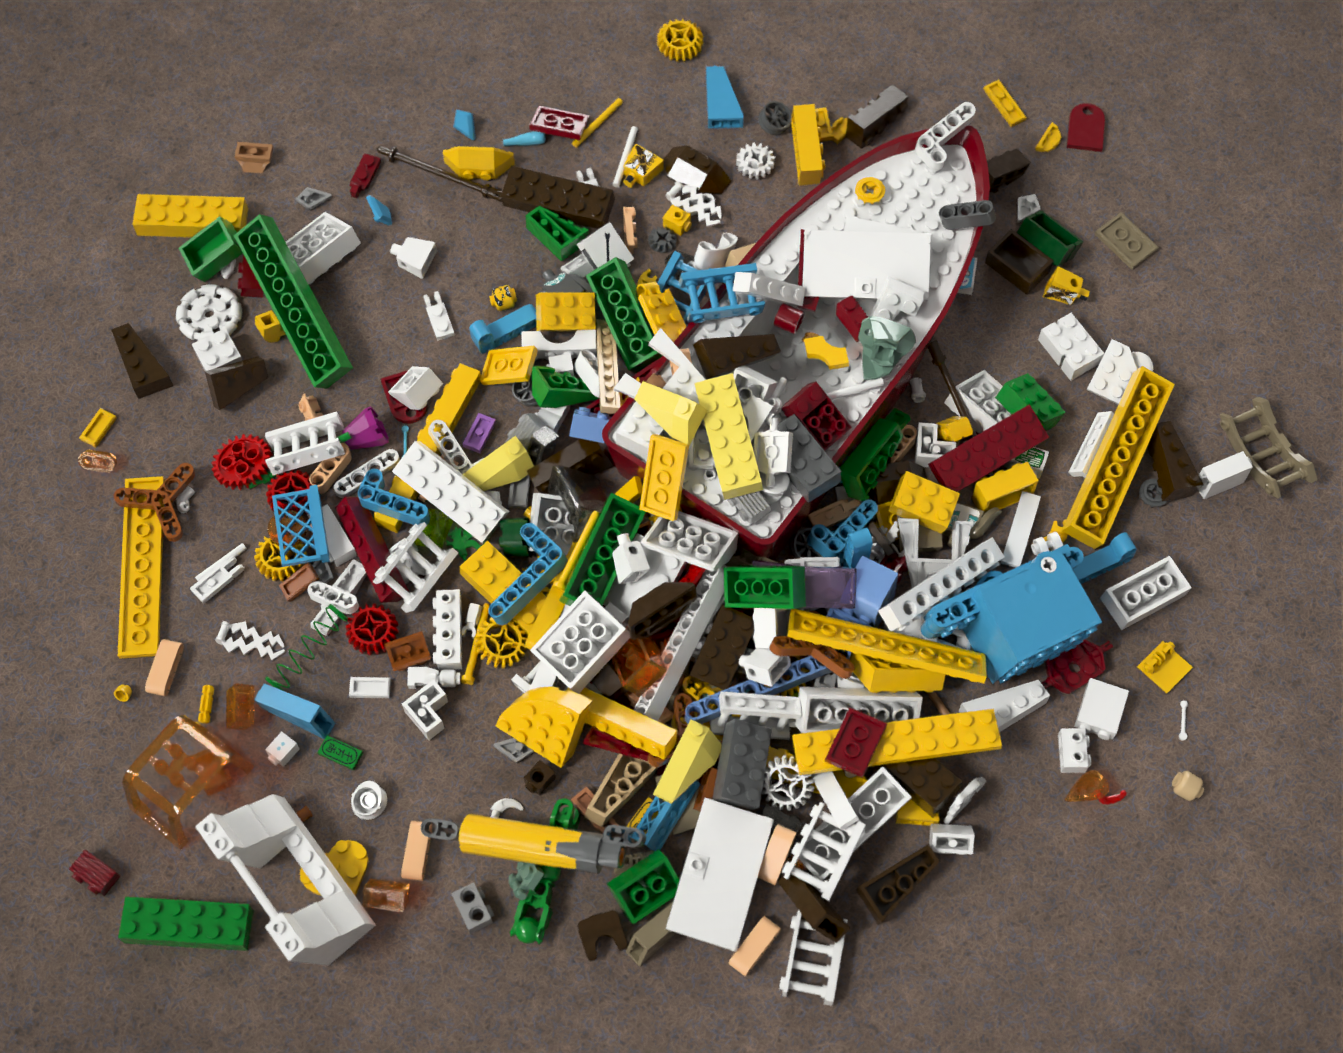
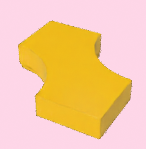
(819, 349)

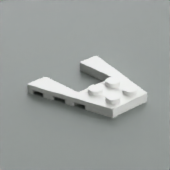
(682, 380)
(923, 568)

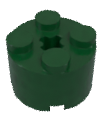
(512, 541)

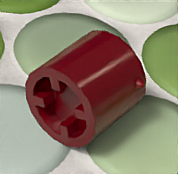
(789, 318)

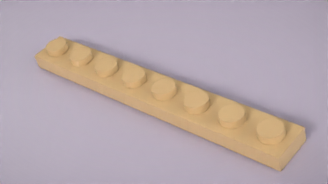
(607, 368)

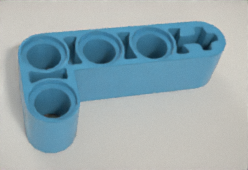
(504, 329)
(415, 512)
(835, 539)
(1110, 557)

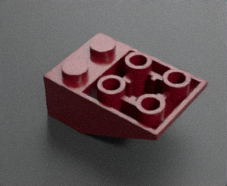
(817, 414)

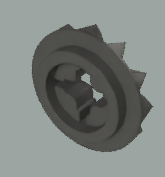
(662, 246)
(1148, 486)

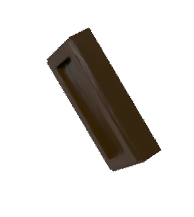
(883, 540)

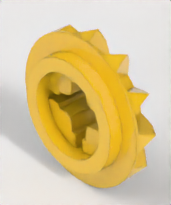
(870, 183)

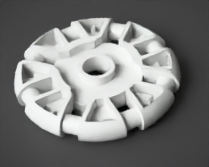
(205, 304)

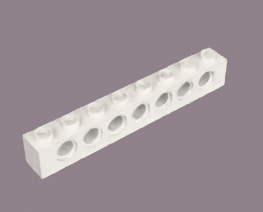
(941, 584)

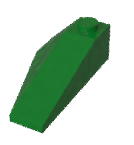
(558, 389)

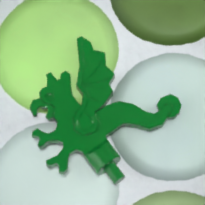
(462, 543)

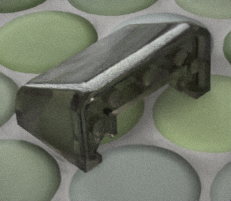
(580, 494)

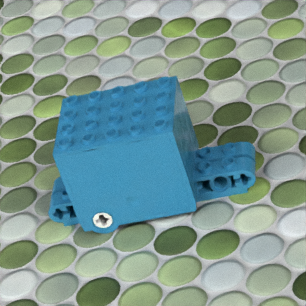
(1021, 614)

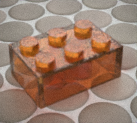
(639, 665)

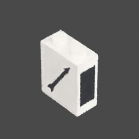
(604, 246)

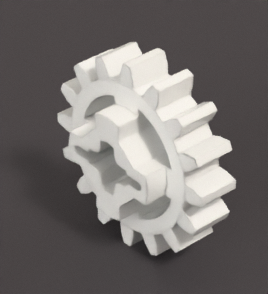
(754, 160)

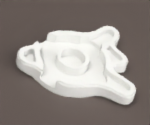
(964, 798)

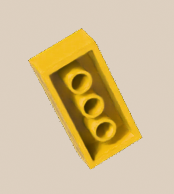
(807, 144)

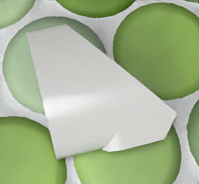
(709, 257)

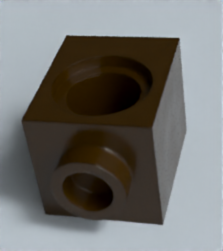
(539, 769)

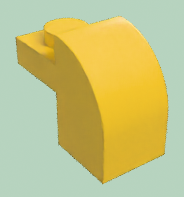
(269, 326)

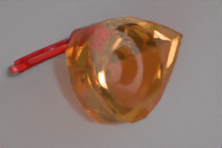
(1091, 787)

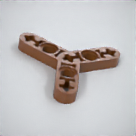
(163, 492)
(838, 664)
(678, 713)

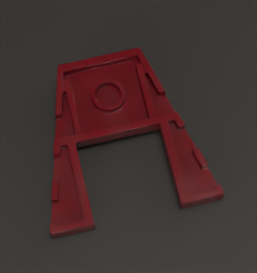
(608, 742)

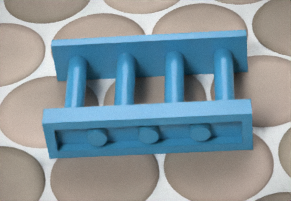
(709, 278)
(668, 279)

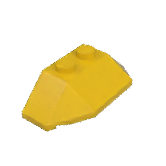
(478, 162)

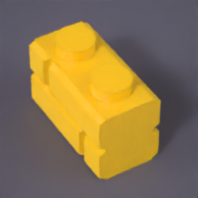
(954, 428)

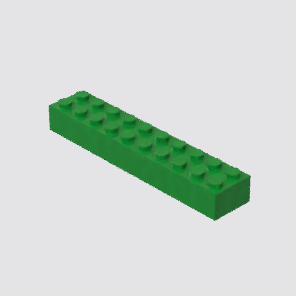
(293, 302)

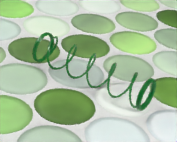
(338, 613)

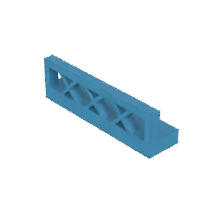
(663, 824)

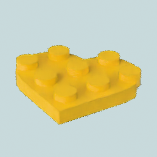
(349, 860)

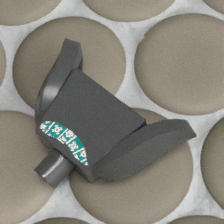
(564, 282)

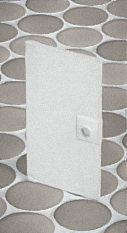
(860, 262)
(719, 874)

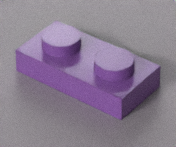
(479, 433)

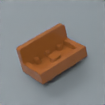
(407, 651)

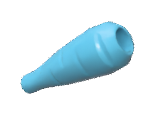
(526, 139)

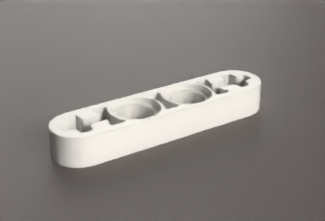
(362, 470)

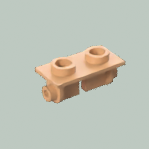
(309, 406)

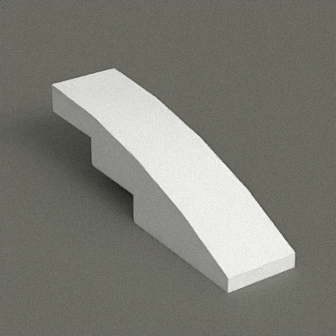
(1020, 529)
(349, 582)
(835, 799)

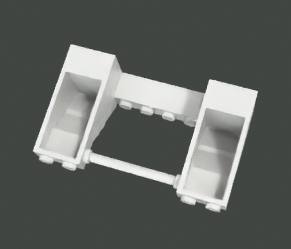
(257, 835)

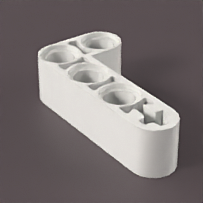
(947, 131)
(456, 451)

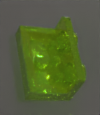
(437, 528)

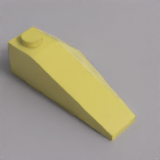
(671, 411)
(501, 467)
(691, 759)

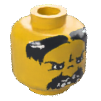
(503, 298)

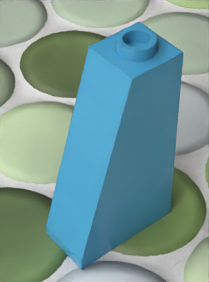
(722, 103)
(295, 710)

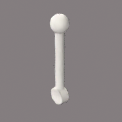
(1183, 736)

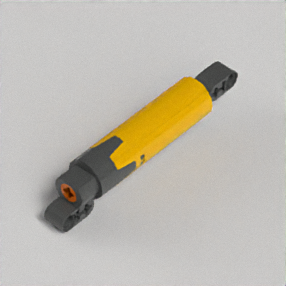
(538, 842)

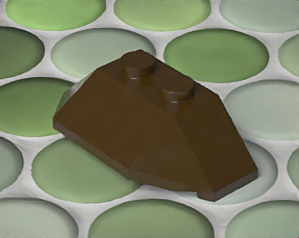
(696, 170)
(890, 479)
(660, 608)

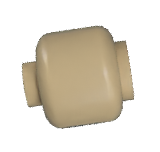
(1187, 785)

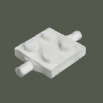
(773, 451)

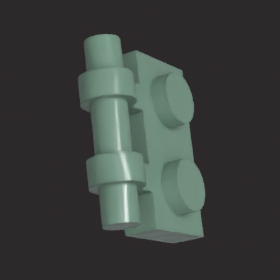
(526, 879)

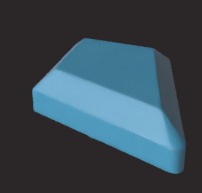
(465, 123)
(380, 211)

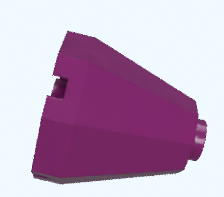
(366, 431)

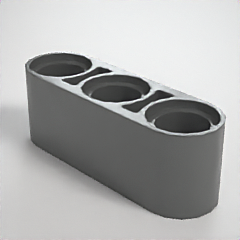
(967, 214)

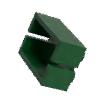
(1050, 237)

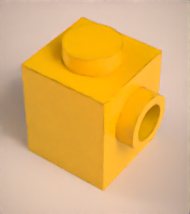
(677, 220)

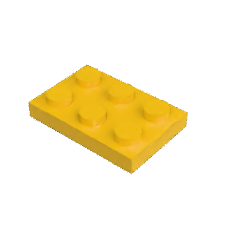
(508, 365)

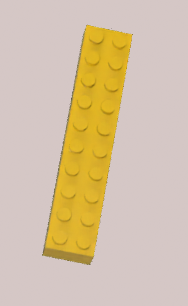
(1118, 458)

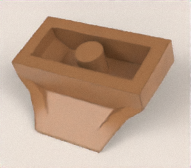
(253, 156)

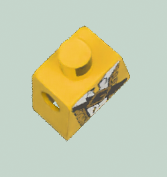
(641, 166)
(1065, 287)

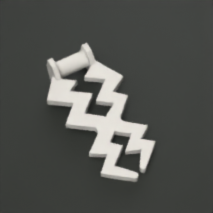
(697, 208)
(257, 643)

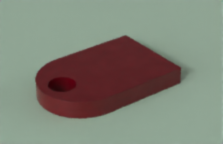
(1085, 130)
(397, 408)

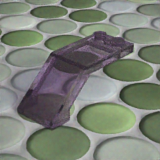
(826, 585)

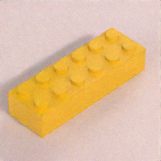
(185, 214)
(491, 575)

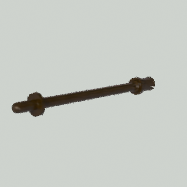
(486, 190)
(939, 360)

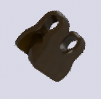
(601, 925)

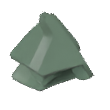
(883, 345)

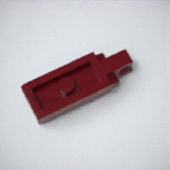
(364, 174)

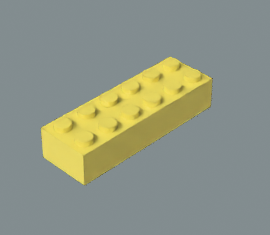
(728, 436)

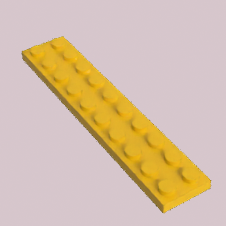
(140, 576)
(887, 645)
(908, 740)

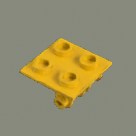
(1164, 666)

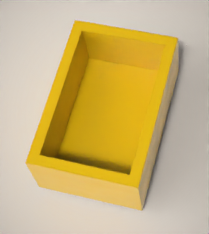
(565, 311)
(1004, 487)
(924, 501)

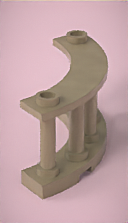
(1280, 445)

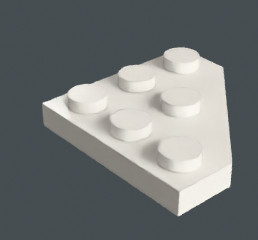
(1113, 372)

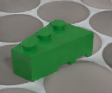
(555, 233)

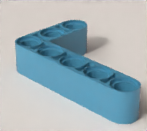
(857, 545)
(531, 575)

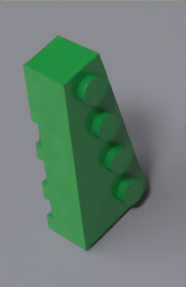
(870, 459)

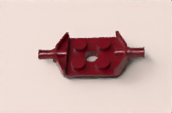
(1085, 655)

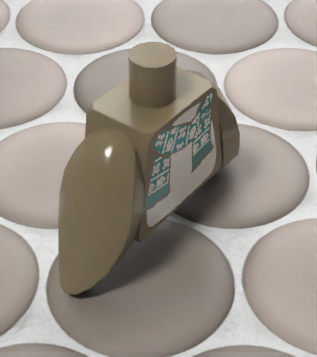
(971, 514)

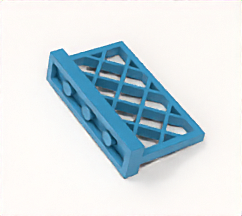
(317, 528)

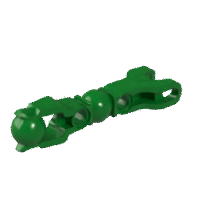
(529, 929)

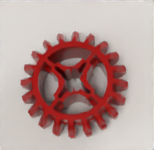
(288, 480)
(375, 644)

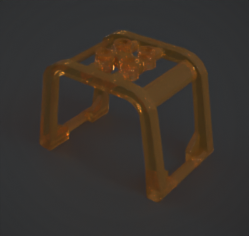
(132, 782)

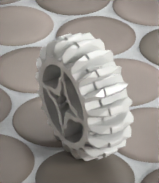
(789, 790)

